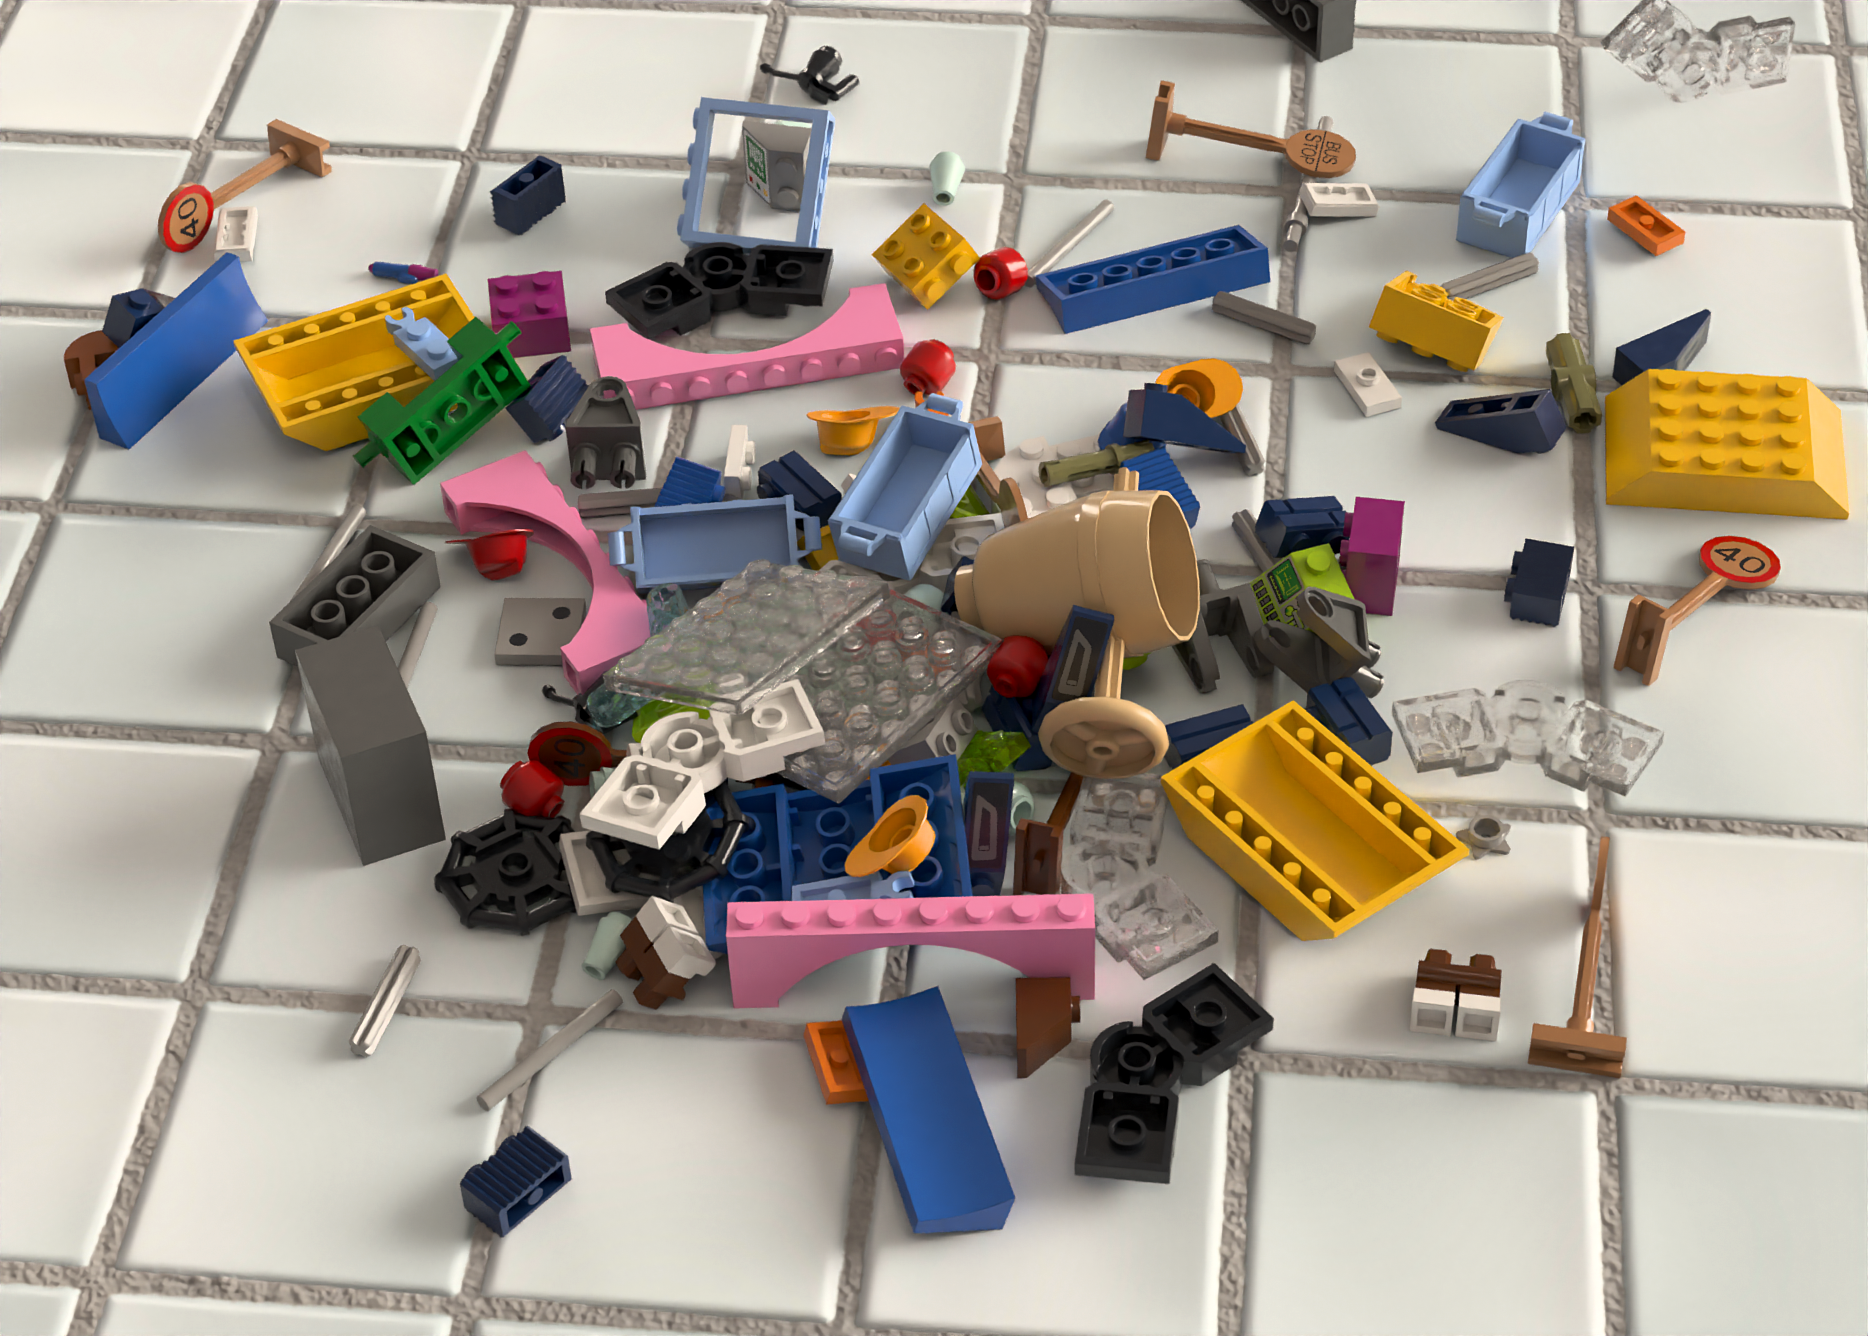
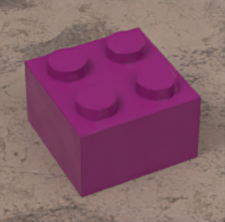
(536, 307)
(1373, 552)

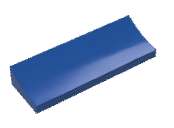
(1154, 278)
(173, 353)
(929, 1114)

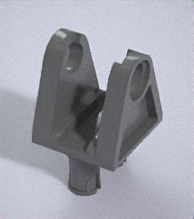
(605, 437)
(1222, 613)
(1332, 651)

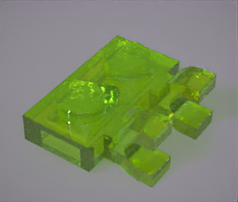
(991, 752)

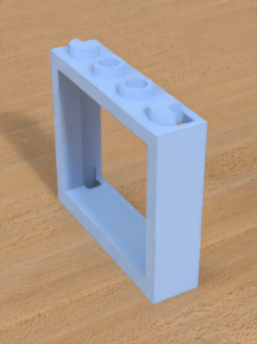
(814, 181)

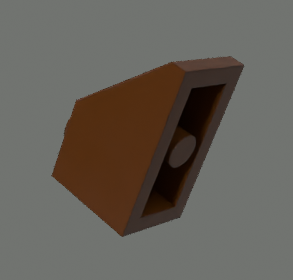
(1043, 1020)

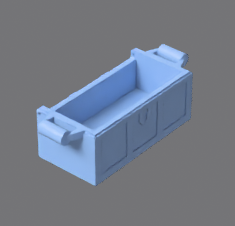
(1521, 186)
(907, 489)
(710, 541)

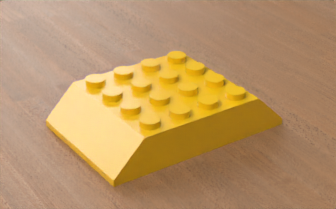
(341, 361)
(1725, 445)
(1307, 824)

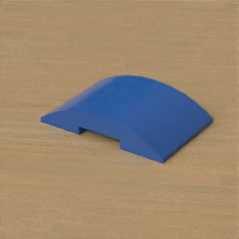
(809, 837)

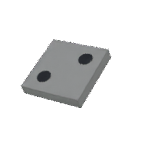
(536, 629)

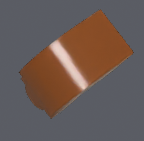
(84, 357)

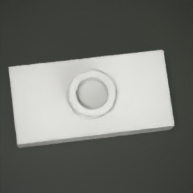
(1339, 199)
(236, 232)
(1367, 384)

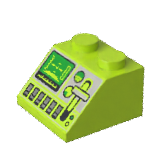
(1284, 581)

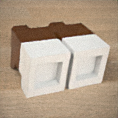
(664, 951)
(1469, 987)

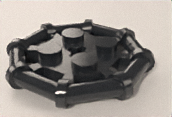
(496, 848)
(675, 853)

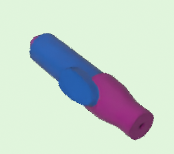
(404, 273)

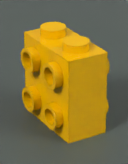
(925, 256)

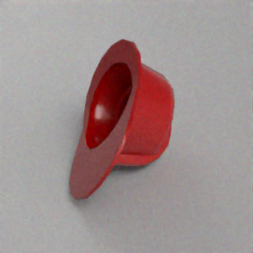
(498, 553)

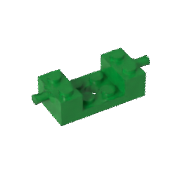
(422, 431)

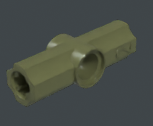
(1573, 383)

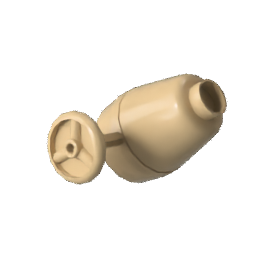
(1108, 554)

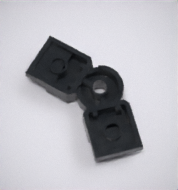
(722, 279)
(1140, 1071)

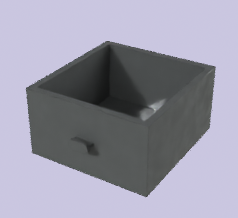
(371, 745)

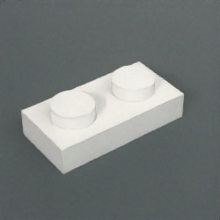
(739, 454)

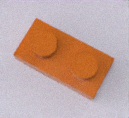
(1646, 225)
(834, 1062)

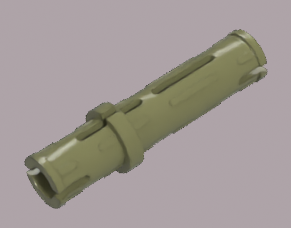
(1090, 464)

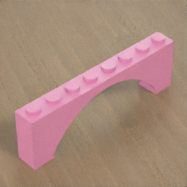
(853, 341)
(519, 496)
(786, 940)

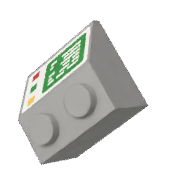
(776, 162)

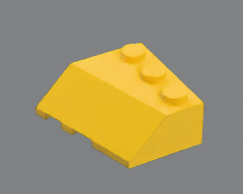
(1434, 323)

